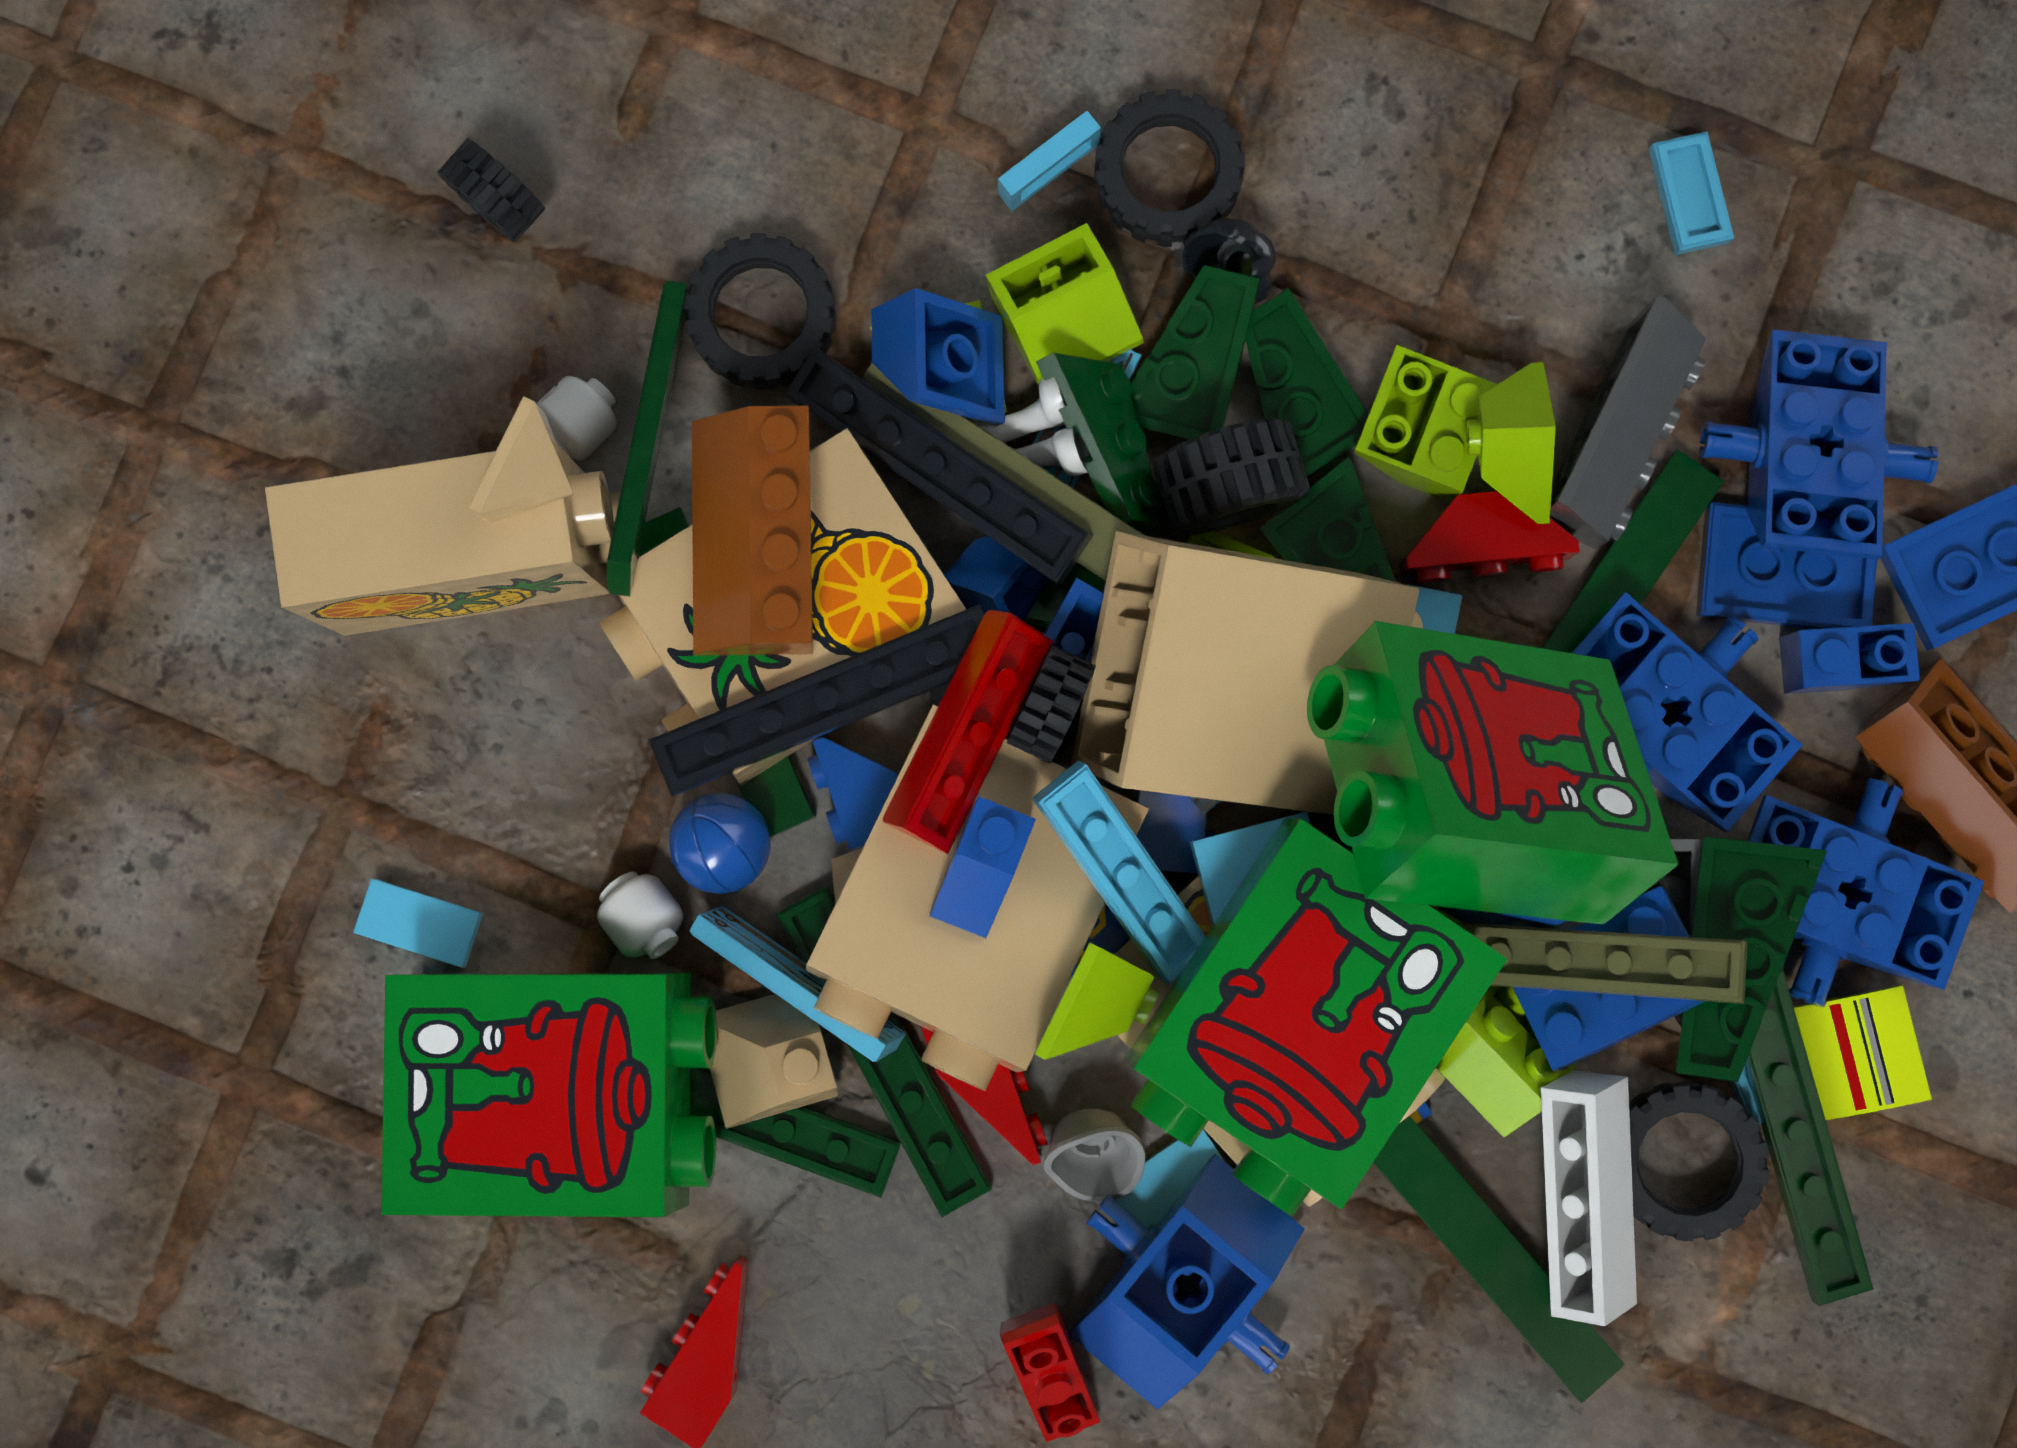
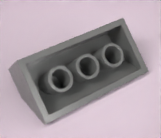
(1625, 423)

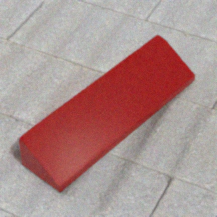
(967, 730)

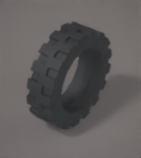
(1164, 111)
(740, 257)
(1750, 1170)

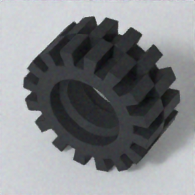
(491, 190)
(1051, 704)

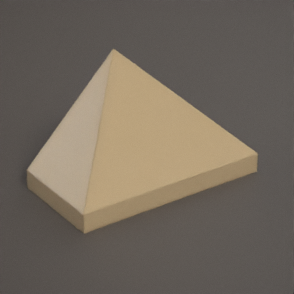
(523, 469)

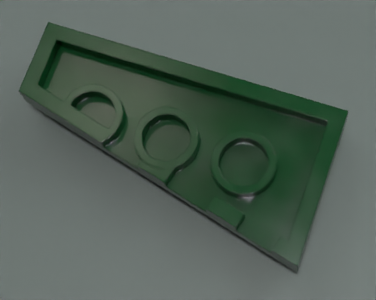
(1754, 897)

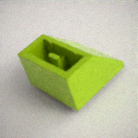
(1064, 302)
(1421, 424)
(1499, 1062)

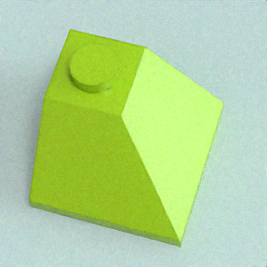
(1517, 440)
(1098, 1003)

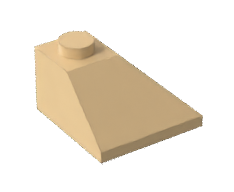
(768, 1061)

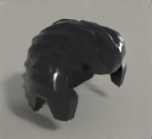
(1231, 247)

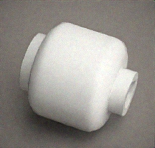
(579, 415)
(640, 915)

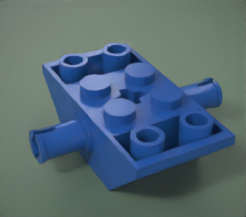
(1819, 446)
(1722, 742)
(1900, 909)
(1167, 1339)

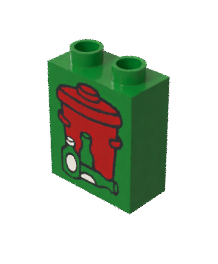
(1488, 776)
(1308, 1020)
(544, 1094)

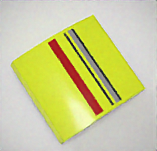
(1863, 1052)

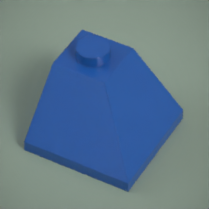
(941, 354)

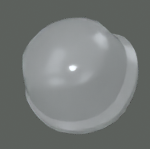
(1095, 1155)

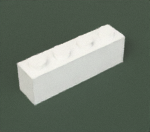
(1589, 1197)

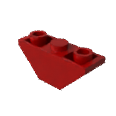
(1486, 536)
(1049, 1372)

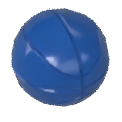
(719, 843)

